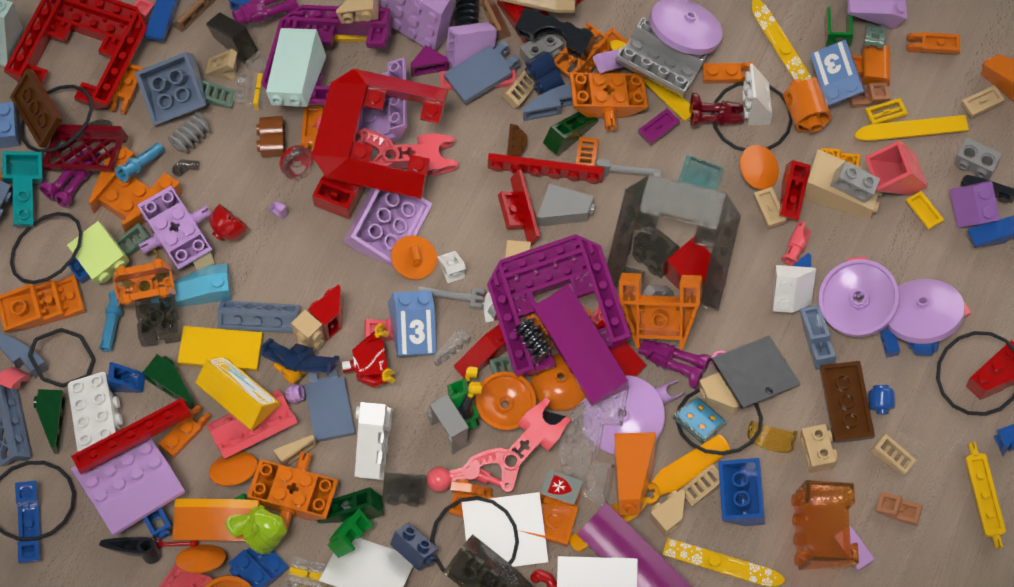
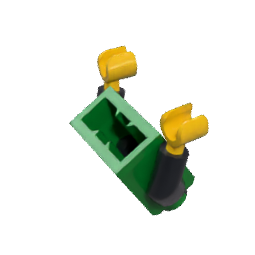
(462, 396)

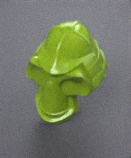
(259, 529)

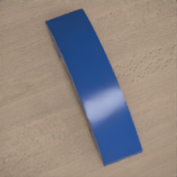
(28, 521)

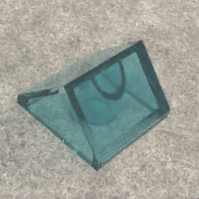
(701, 173)

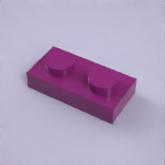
(658, 126)

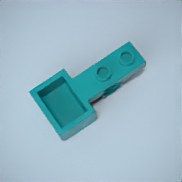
(22, 171)

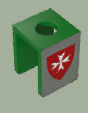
(830, 36)

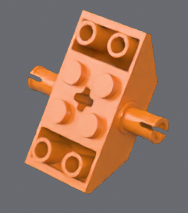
(608, 95)
(311, 491)

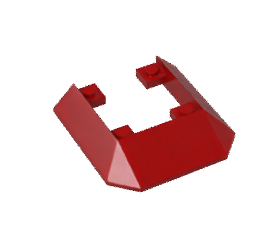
(110, 21)
(348, 160)

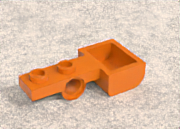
(873, 64)

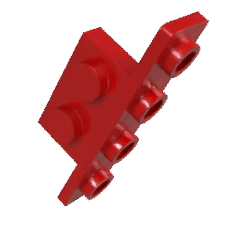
(518, 209)

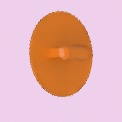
(759, 167)
(413, 257)
(233, 469)
(200, 558)

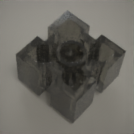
(168, 326)

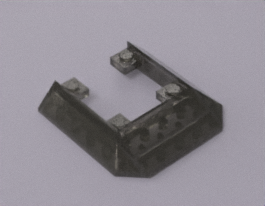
(705, 207)

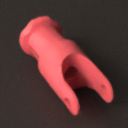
(796, 244)

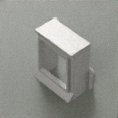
(448, 415)

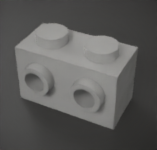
(548, 43)

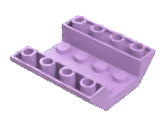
(393, 118)

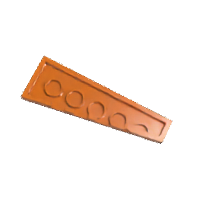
(557, 519)

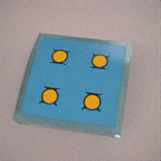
(699, 419)

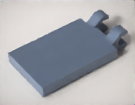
(481, 72)
(329, 407)

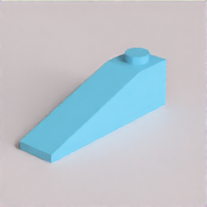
(202, 286)

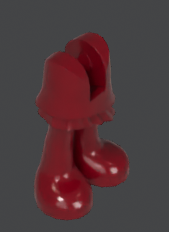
(727, 112)

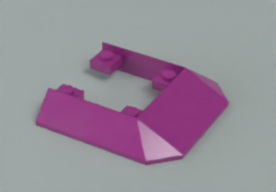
(328, 25)
(546, 269)

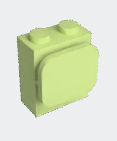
(99, 253)

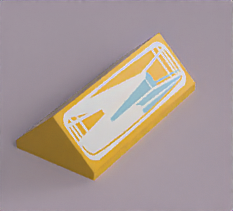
(236, 392)

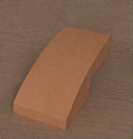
(875, 94)
(899, 509)

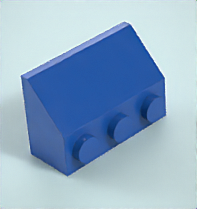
(741, 492)

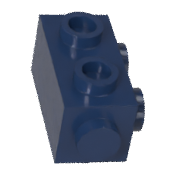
(414, 546)

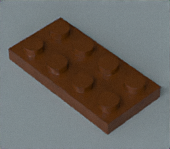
(36, 108)
(847, 401)

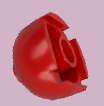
(226, 224)

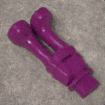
(256, 10)
(53, 190)
(663, 355)

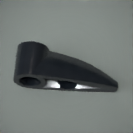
(134, 546)

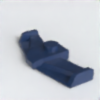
(298, 358)

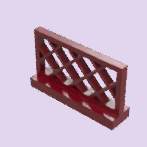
(91, 134)

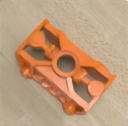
(564, 59)
(141, 274)

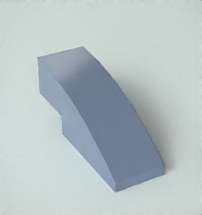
(548, 103)
(817, 336)
(18, 354)

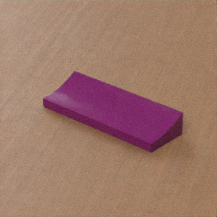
(581, 345)
(614, 538)

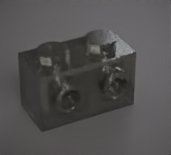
(404, 489)

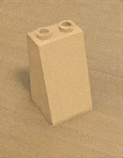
(820, 192)

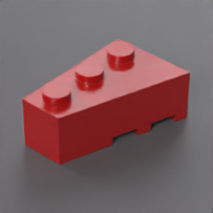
(994, 374)

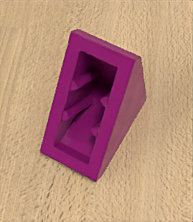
(428, 62)

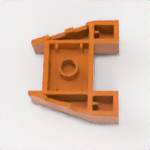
(123, 197)
(659, 315)

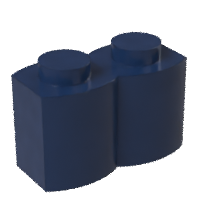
(544, 72)

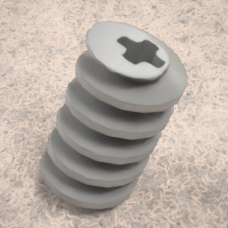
(189, 132)

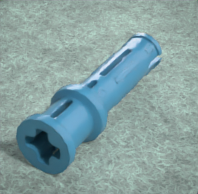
(134, 165)
(113, 314)

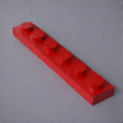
(539, 167)
(131, 436)

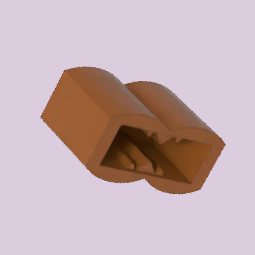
(271, 136)

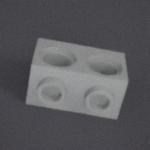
(980, 154)
(855, 182)

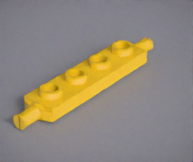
(985, 495)

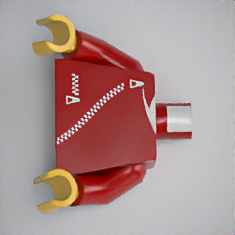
(370, 360)

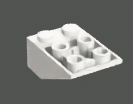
(756, 98)

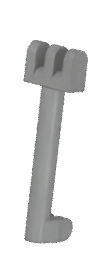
(626, 169)
(472, 298)

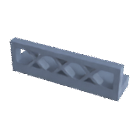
(257, 316)
(14, 428)

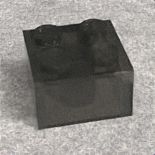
(653, 251)

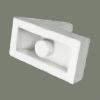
(452, 266)

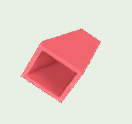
(897, 169)

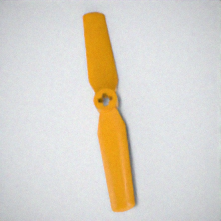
(672, 478)

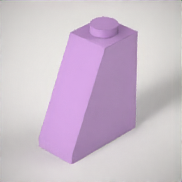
(468, 40)

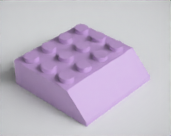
(421, 19)
(130, 486)

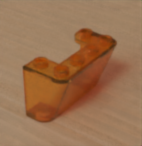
(823, 525)

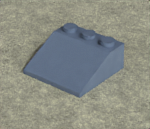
(171, 88)

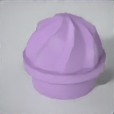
(295, 393)

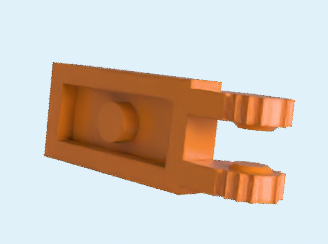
(934, 43)
(724, 72)
(126, 90)
(184, 432)

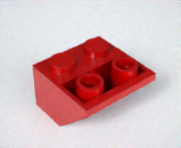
(329, 311)

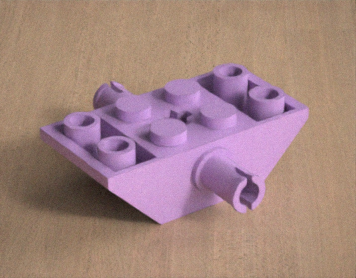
(167, 212)

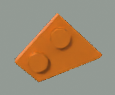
(465, 487)

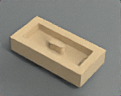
(982, 101)
(769, 207)

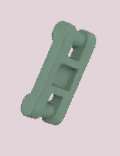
(875, 35)

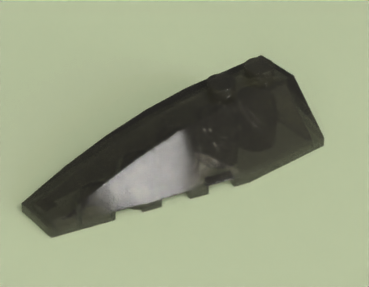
(482, 567)

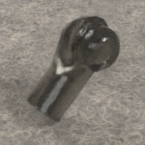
(185, 165)

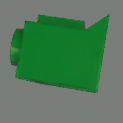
(350, 529)

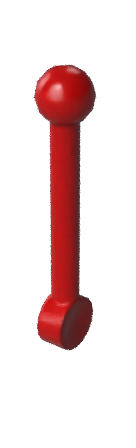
(160, 544)

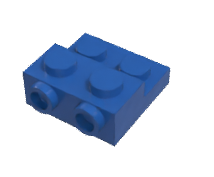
(257, 568)

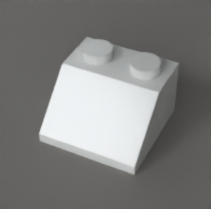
(792, 288)

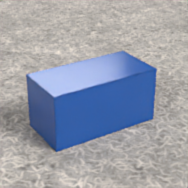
(79, 271)
(889, 343)

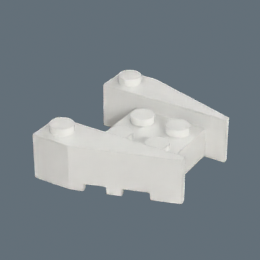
(372, 440)

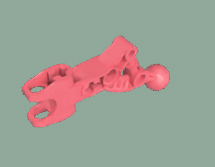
(427, 147)
(535, 433)

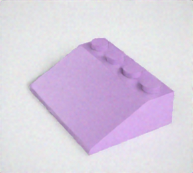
(879, 11)
(384, 221)

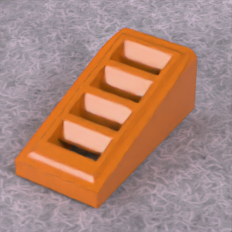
(580, 146)

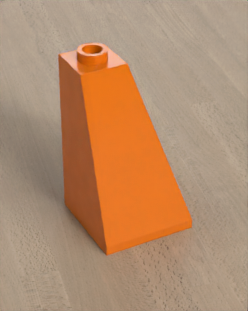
(1000, 73)
(633, 469)

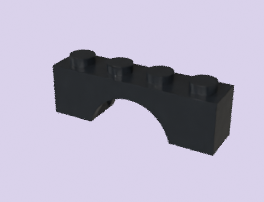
(534, 25)

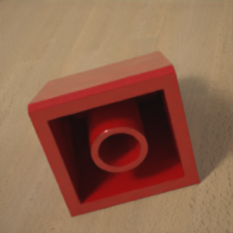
(688, 260)

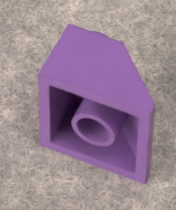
(974, 204)

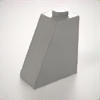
(564, 206)

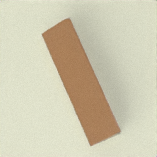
(192, 14)
(495, 18)

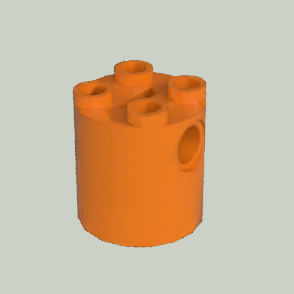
(807, 105)

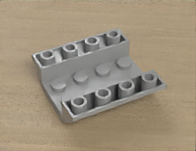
(659, 62)

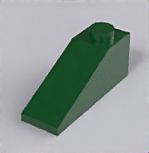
(568, 131)
(166, 378)
(50, 409)
(344, 506)

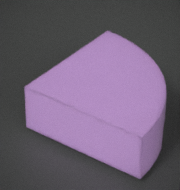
(278, 209)

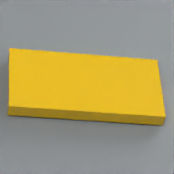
(203, 343)

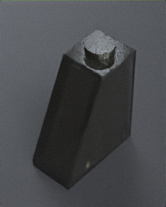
(232, 36)

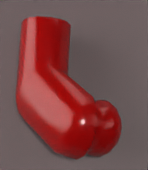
(543, 576)

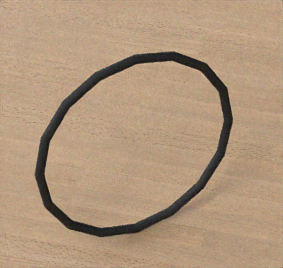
(76, 135)
(741, 148)
(65, 265)
(939, 368)
(713, 451)
(484, 500)
(67, 515)

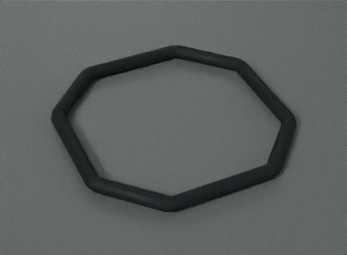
(50, 334)

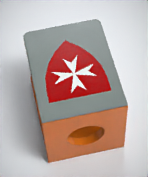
(560, 489)

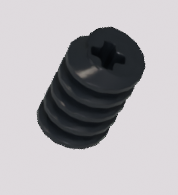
(466, 12)
(534, 340)

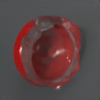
(296, 162)

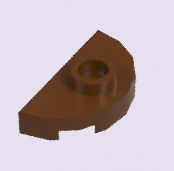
(517, 141)

